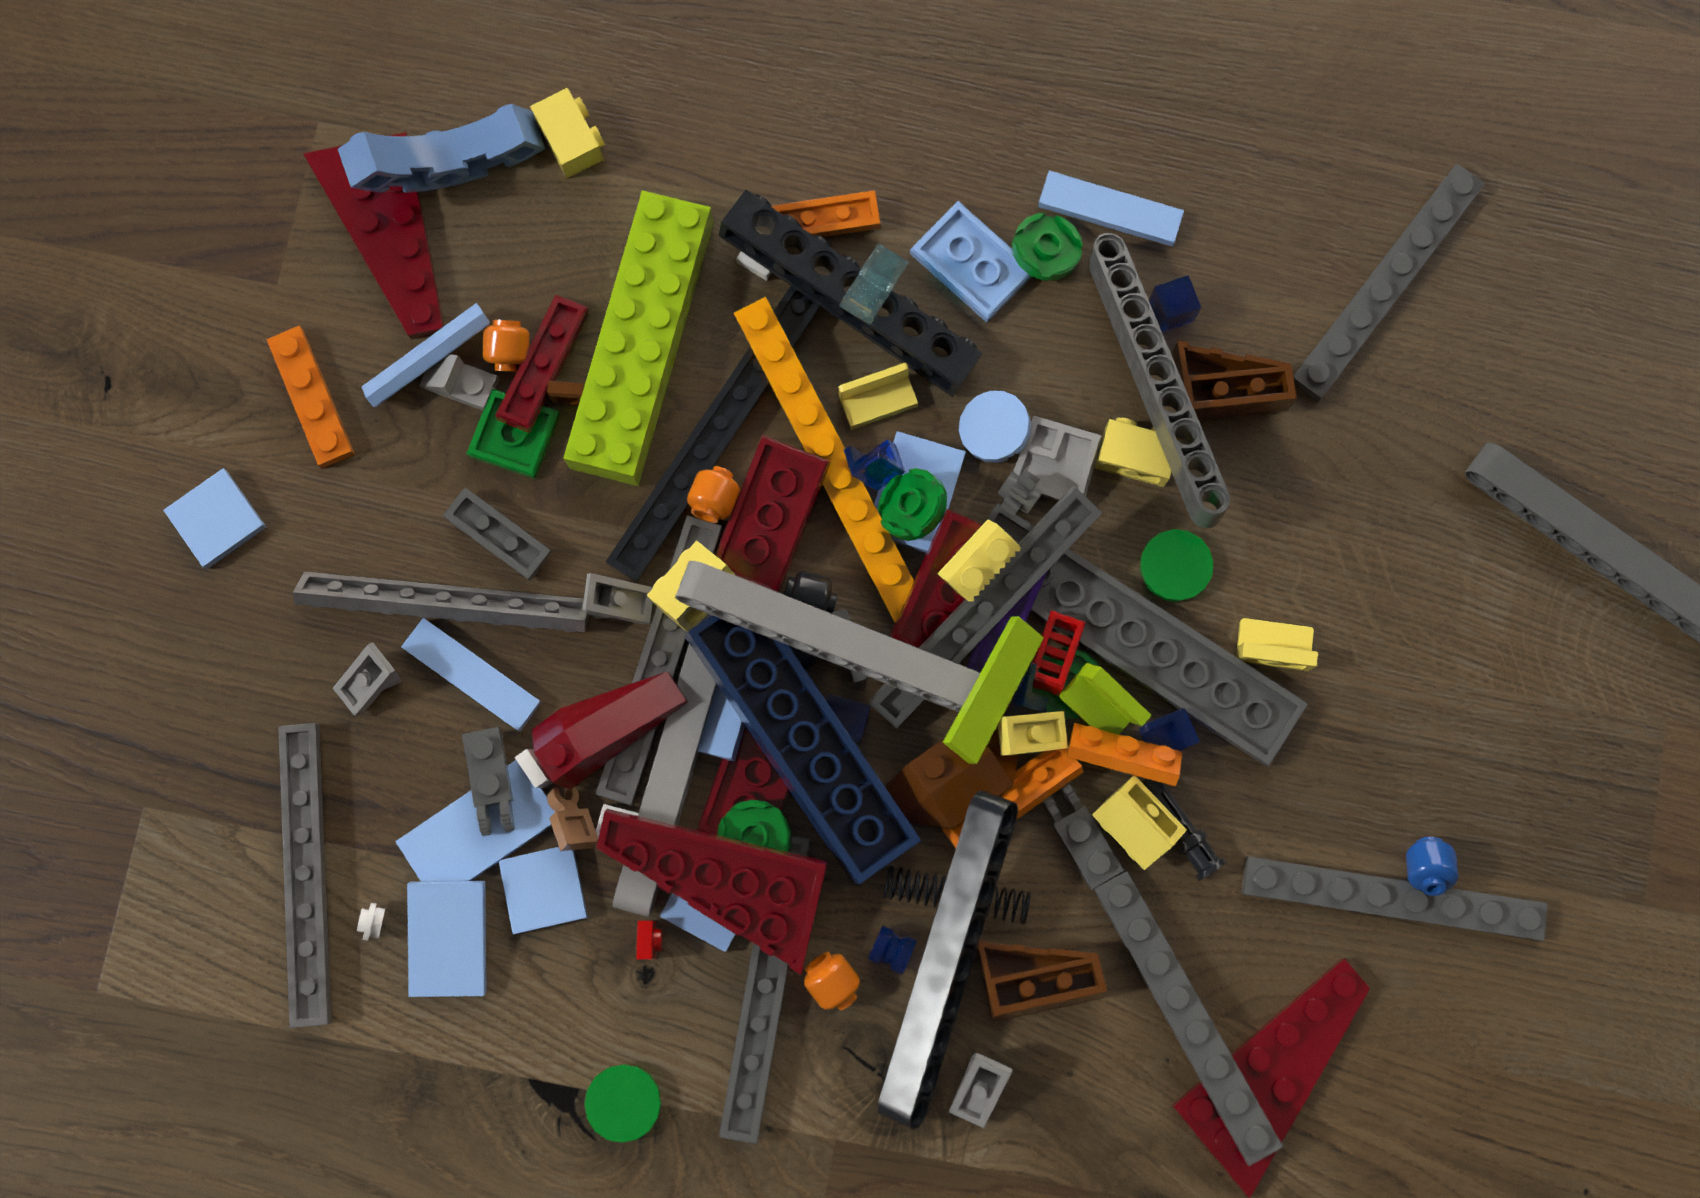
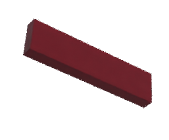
(542, 363)

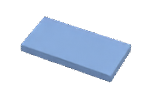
(451, 842)

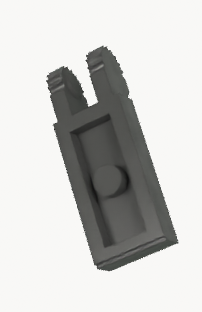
(489, 777)
(1083, 840)

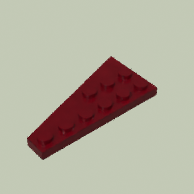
(390, 238)
(737, 884)
(1280, 1067)

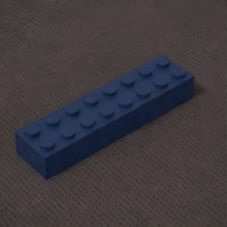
(805, 746)

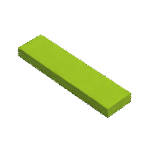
(993, 690)

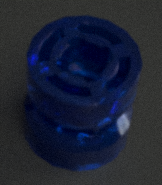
(892, 949)

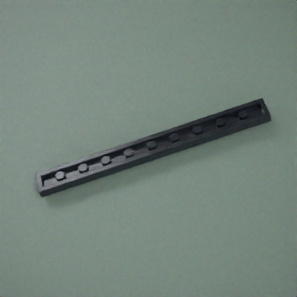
(704, 446)

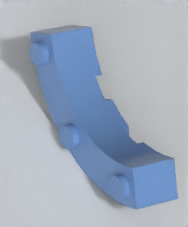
(441, 157)

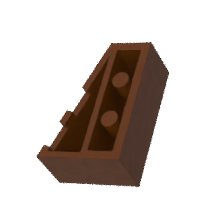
(1233, 384)
(1037, 979)

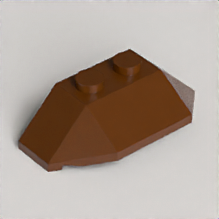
(940, 783)

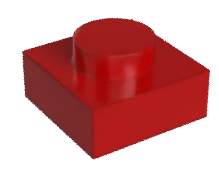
(648, 940)

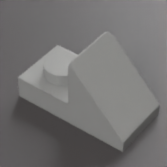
(459, 381)
(617, 599)
(366, 680)
(980, 1089)

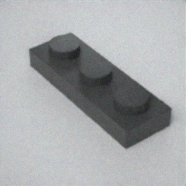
(497, 534)

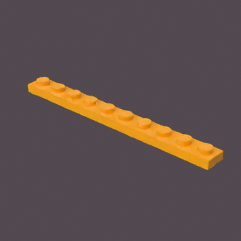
(821, 439)

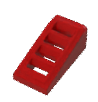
(1067, 623)

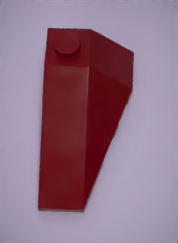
(597, 729)

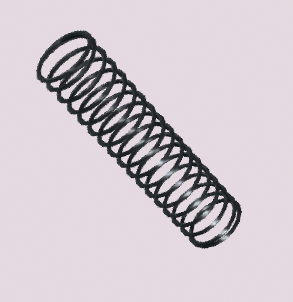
(1025, 902)

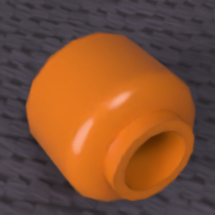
(505, 344)
(713, 494)
(831, 981)

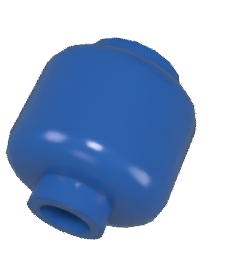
(1432, 866)

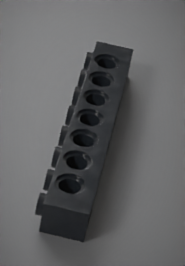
(828, 291)

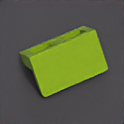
(1102, 701)

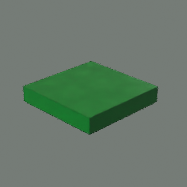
(508, 446)

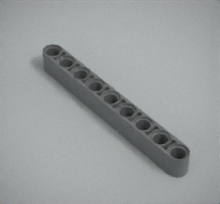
(1157, 393)
(1588, 536)

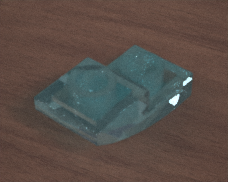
(874, 284)

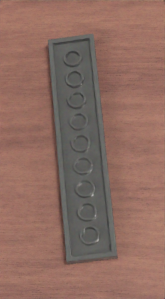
(1164, 653)

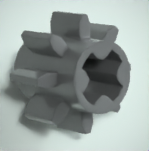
(1019, 492)

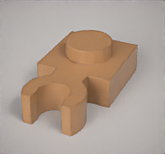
(571, 825)

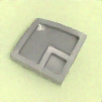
(1059, 457)

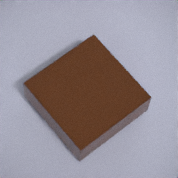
(565, 392)

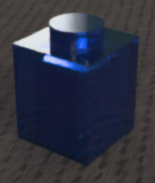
(1175, 303)

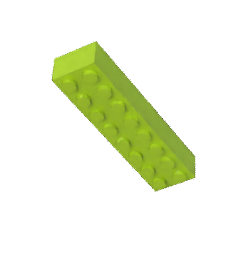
(639, 338)

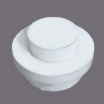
(370, 921)

